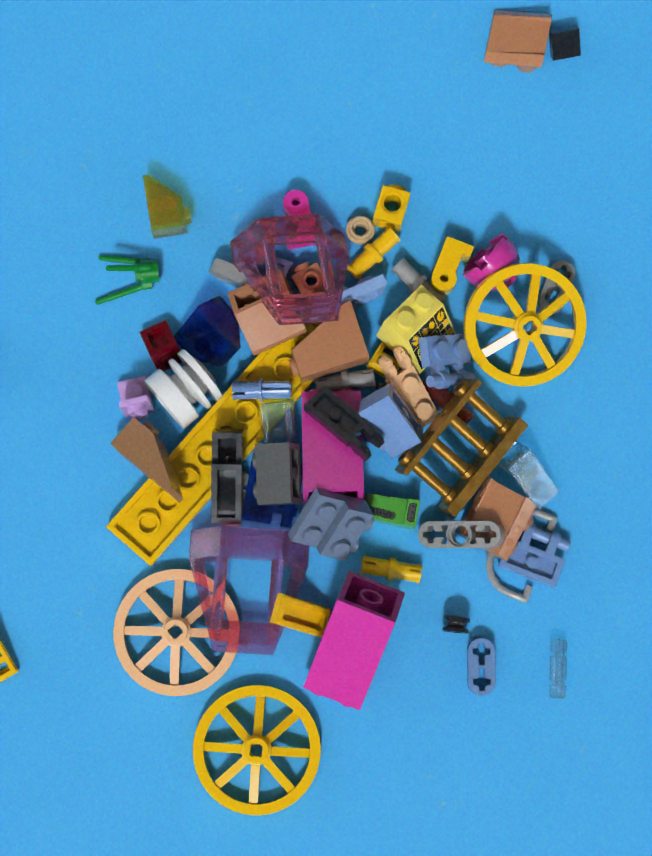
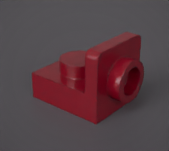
(161, 345)

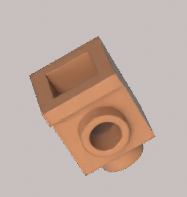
(304, 272)

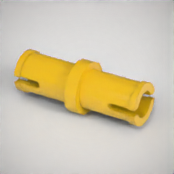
(373, 253)
(391, 569)

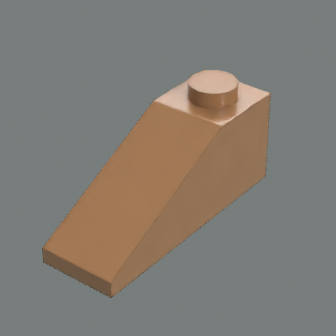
(148, 453)

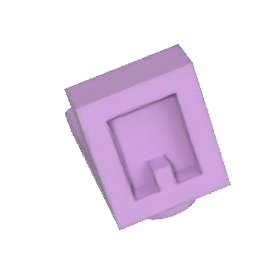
(135, 398)

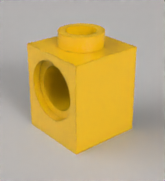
(393, 219)

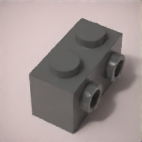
(277, 474)

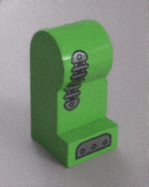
(393, 510)

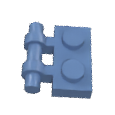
(442, 351)
(535, 563)

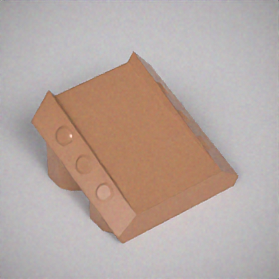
(518, 39)
(502, 506)

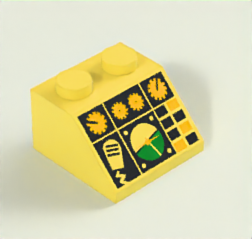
(415, 318)

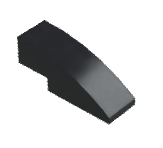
(227, 476)

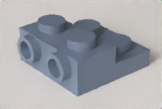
(332, 523)

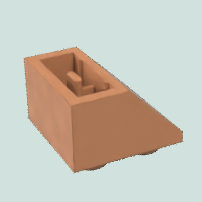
(255, 320)

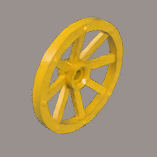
(522, 317)
(312, 753)

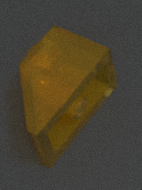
(165, 210)

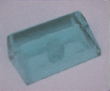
(279, 422)

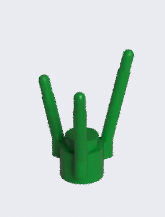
(145, 271)

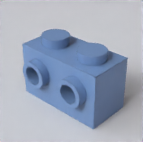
(392, 420)

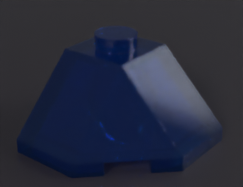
(210, 333)

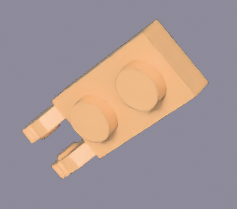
(409, 386)

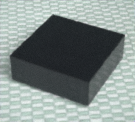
(564, 42)

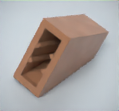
(330, 348)

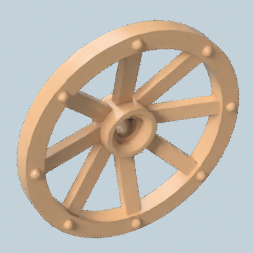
(135, 670)

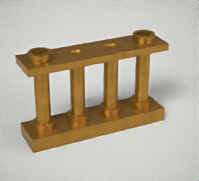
(488, 452)

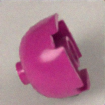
(492, 259)

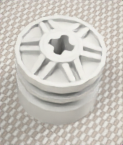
(183, 388)

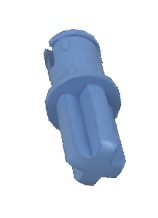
(261, 390)

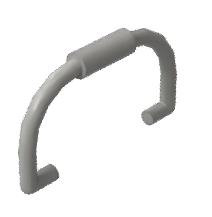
(490, 561)

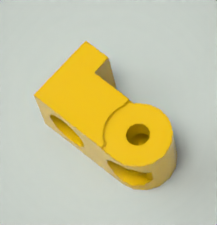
(444, 273)

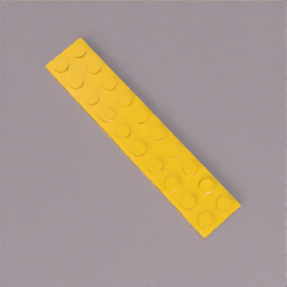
(154, 517)

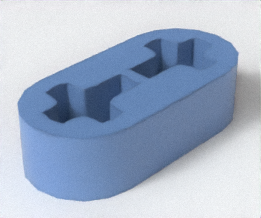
(488, 666)

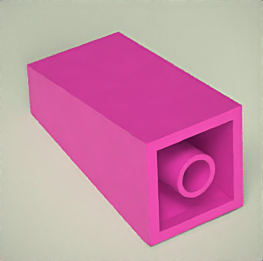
(325, 459)
(354, 640)

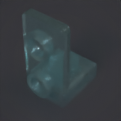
(528, 474)

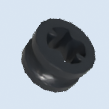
(456, 624)

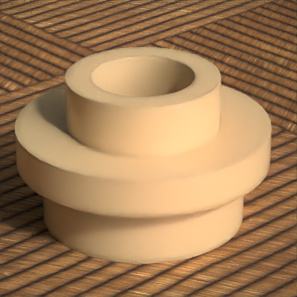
(360, 221)

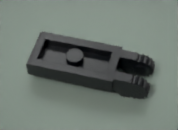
(342, 422)

